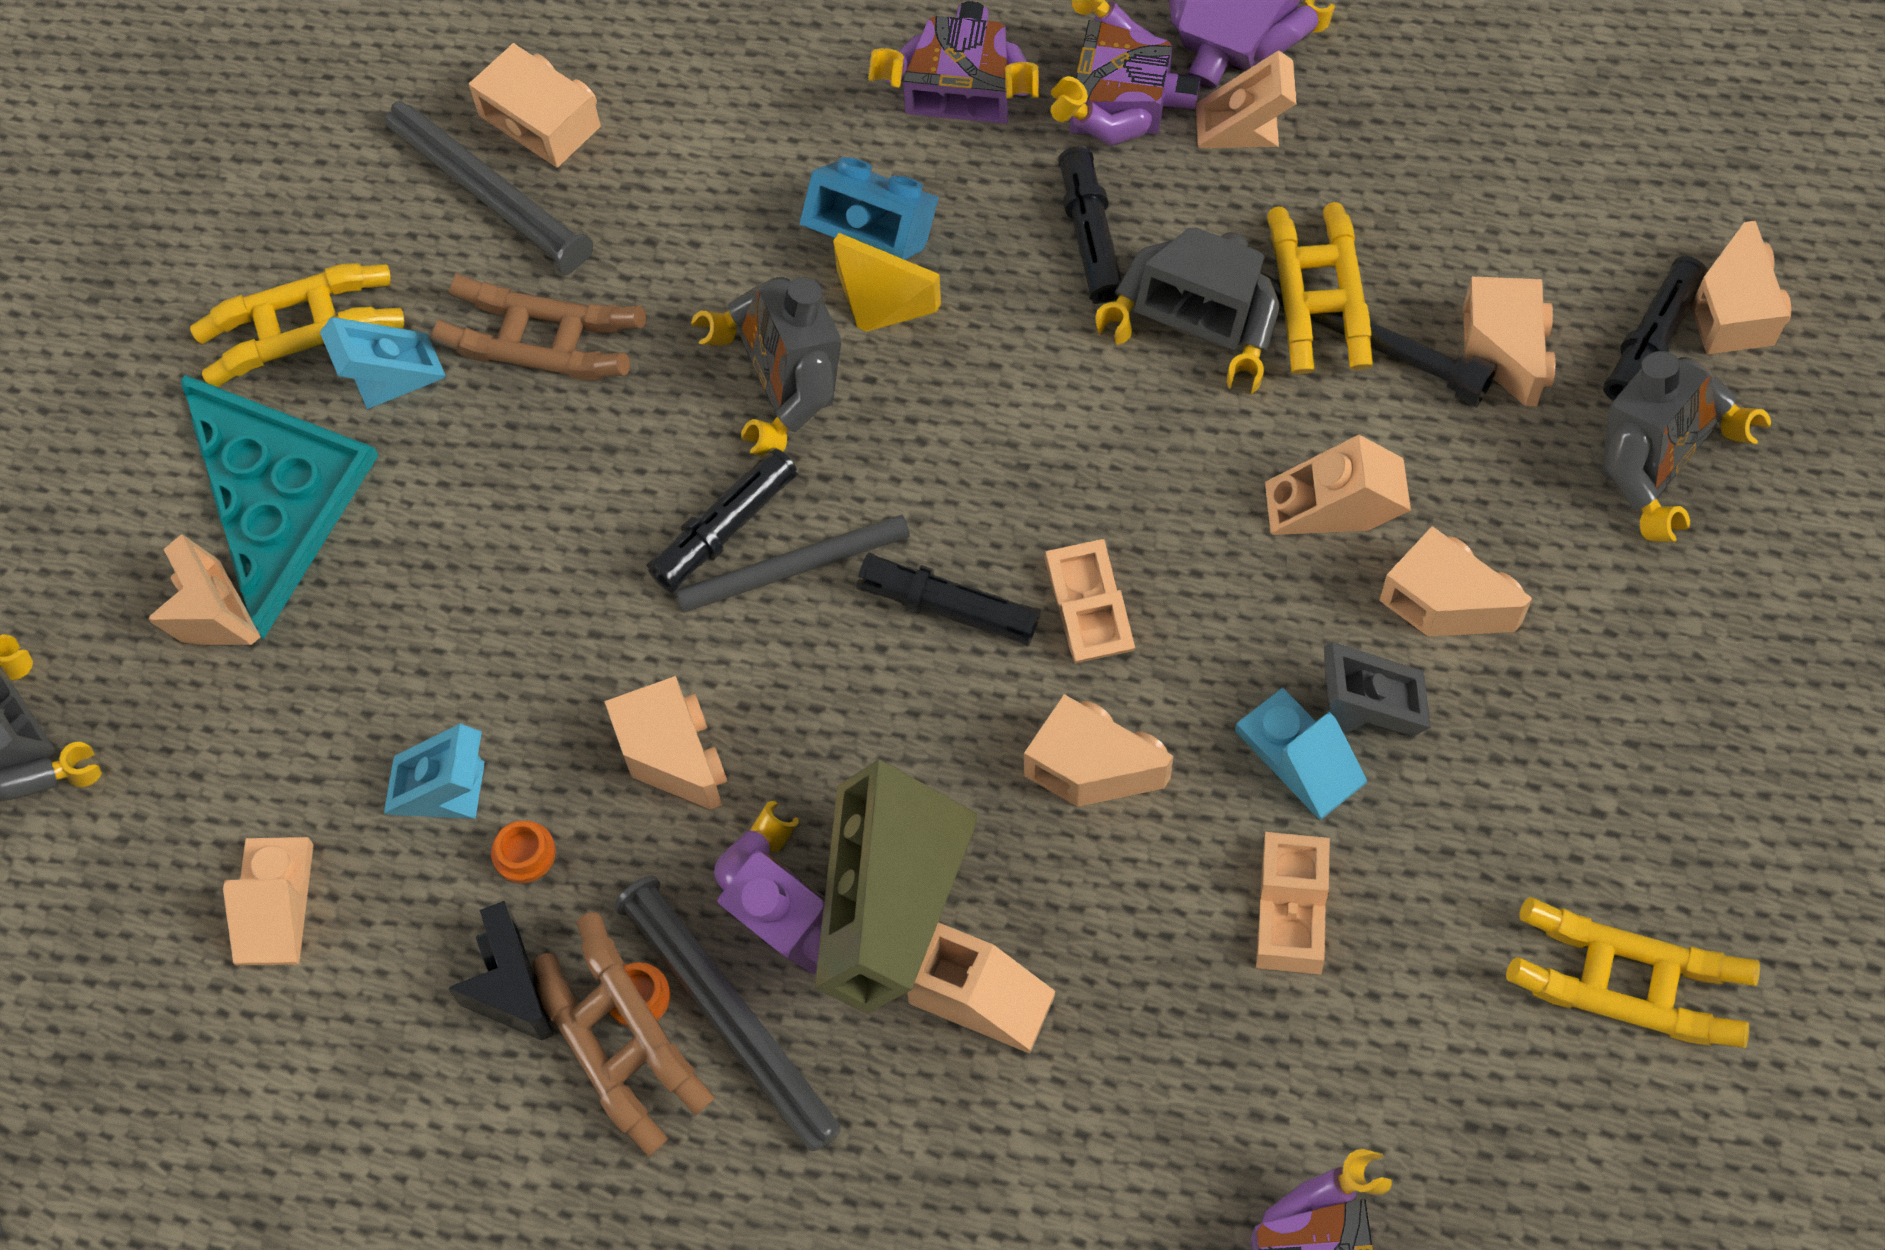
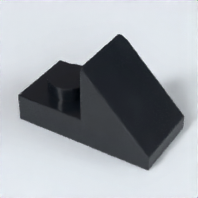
(509, 986)

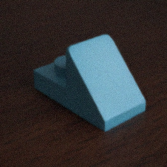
(381, 358)
(1303, 753)
(438, 776)

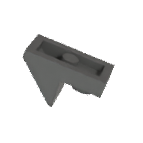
(1374, 691)

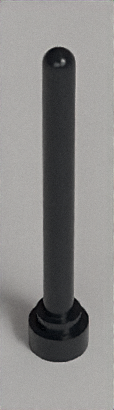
(1464, 376)

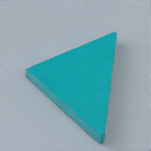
(274, 489)

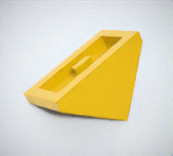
(883, 286)

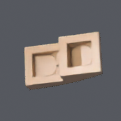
(1089, 601)
(1293, 903)

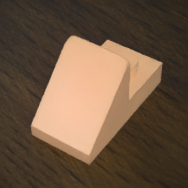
(1248, 106)
(206, 602)
(269, 901)

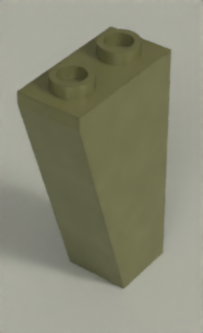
(886, 883)

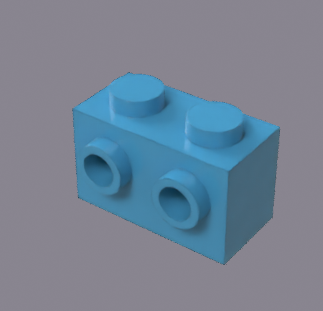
(869, 207)

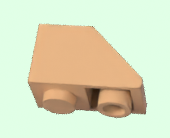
(1740, 296)
(1509, 328)
(1339, 490)
(1451, 591)
(662, 742)
(1093, 758)
(981, 989)

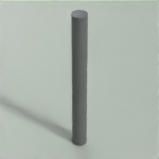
(792, 563)

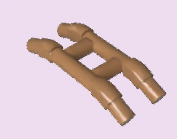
(517, 311)
(647, 1046)

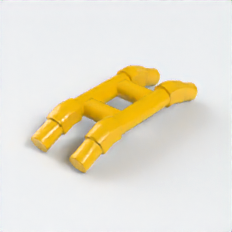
(1300, 303)
(262, 308)
(1668, 962)

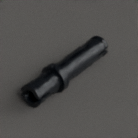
(1087, 206)
(1659, 322)
(705, 535)
(939, 596)

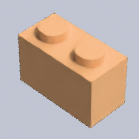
(535, 104)

